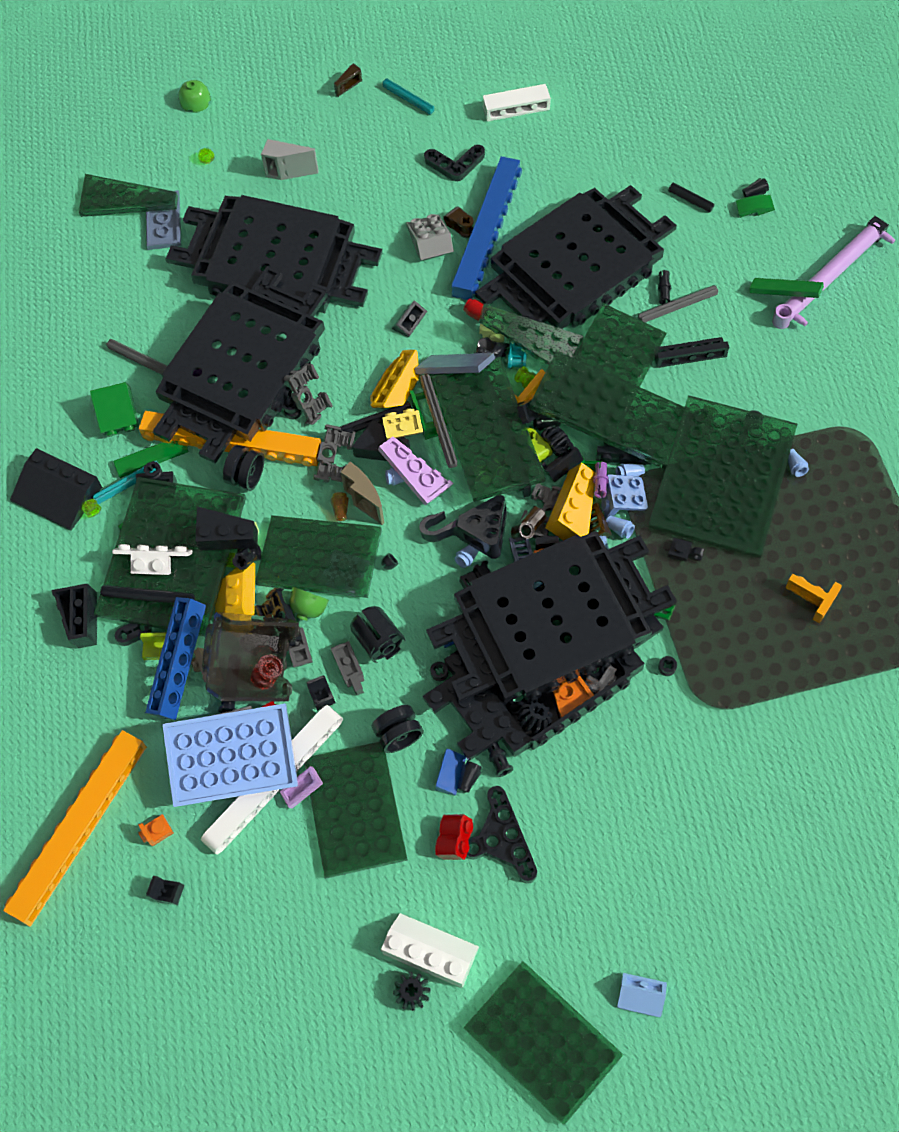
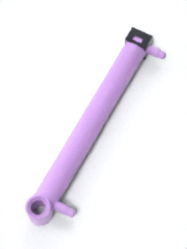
(874, 232)

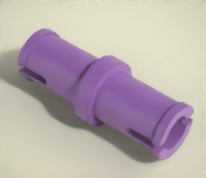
(600, 480)

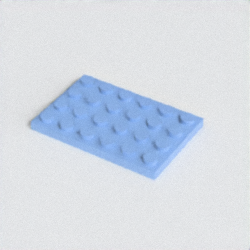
(230, 755)

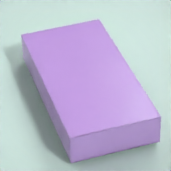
(307, 783)

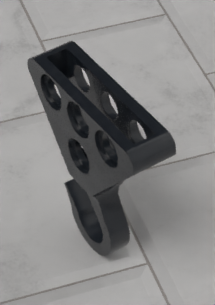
(473, 526)

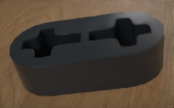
(133, 633)

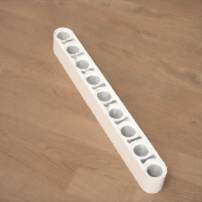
(248, 806)

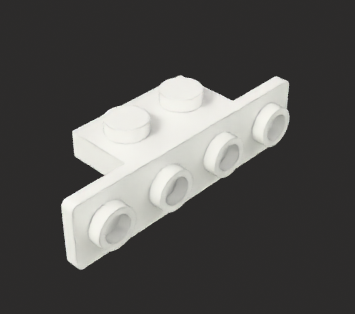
(151, 560)

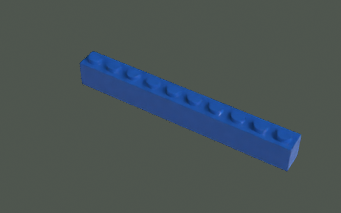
(486, 228)

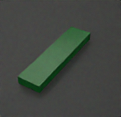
(786, 287)
(159, 453)

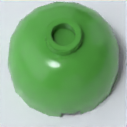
(194, 96)
(306, 604)

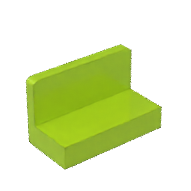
(152, 645)

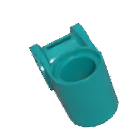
(516, 357)

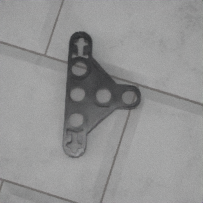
(505, 848)

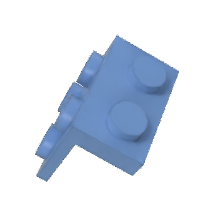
(623, 494)

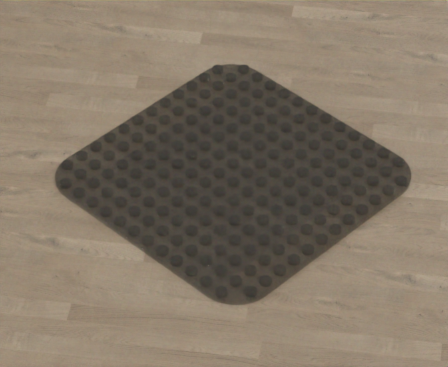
(737, 623)

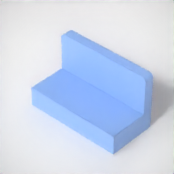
(642, 995)

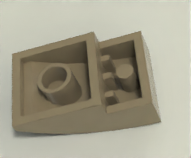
(362, 491)

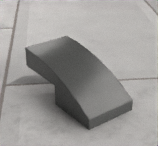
(300, 652)

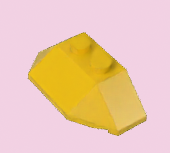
(396, 381)
(237, 592)

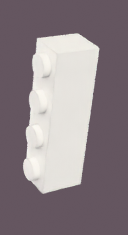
(516, 102)

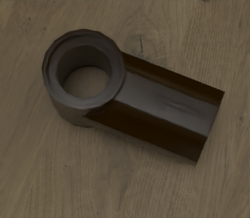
(529, 524)

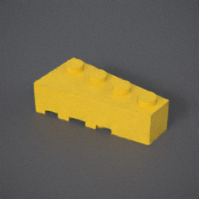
(574, 504)

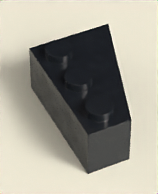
(224, 531)
(77, 613)

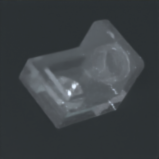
(608, 678)

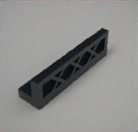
(691, 352)

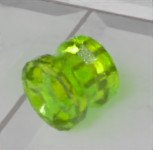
(524, 376)

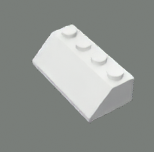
(429, 950)

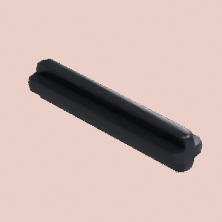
(691, 197)

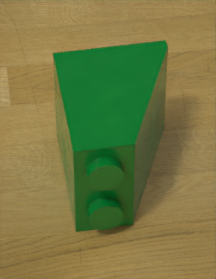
(115, 409)

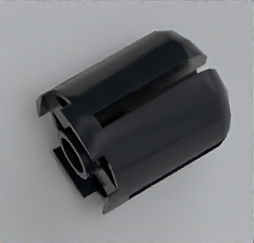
(377, 647)

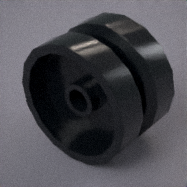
(243, 467)
(397, 728)

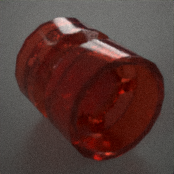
(266, 671)

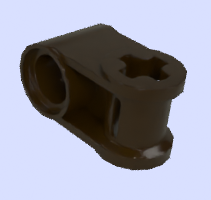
(459, 222)

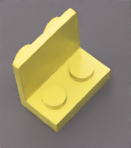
(402, 424)

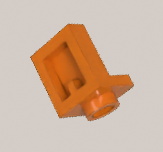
(155, 830)

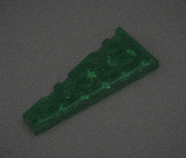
(114, 196)
(533, 336)

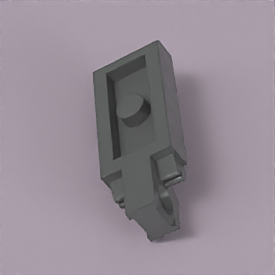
(348, 666)

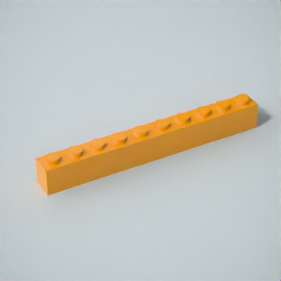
(272, 444)
(75, 828)

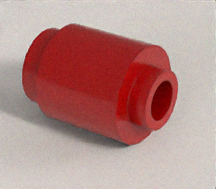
(473, 308)

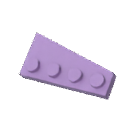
(421, 478)

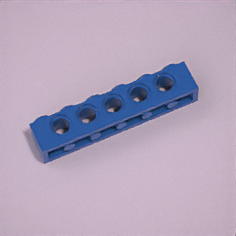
(175, 658)

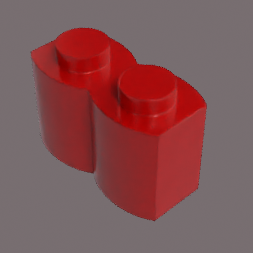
(454, 837)

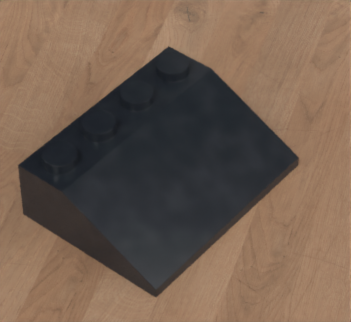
(54, 489)

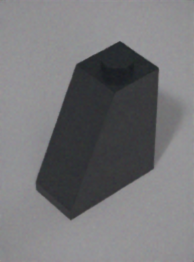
(370, 440)

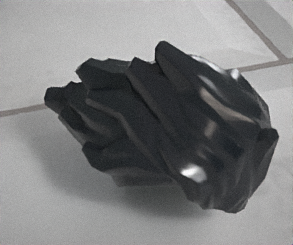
(486, 345)

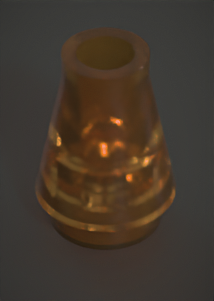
(340, 505)

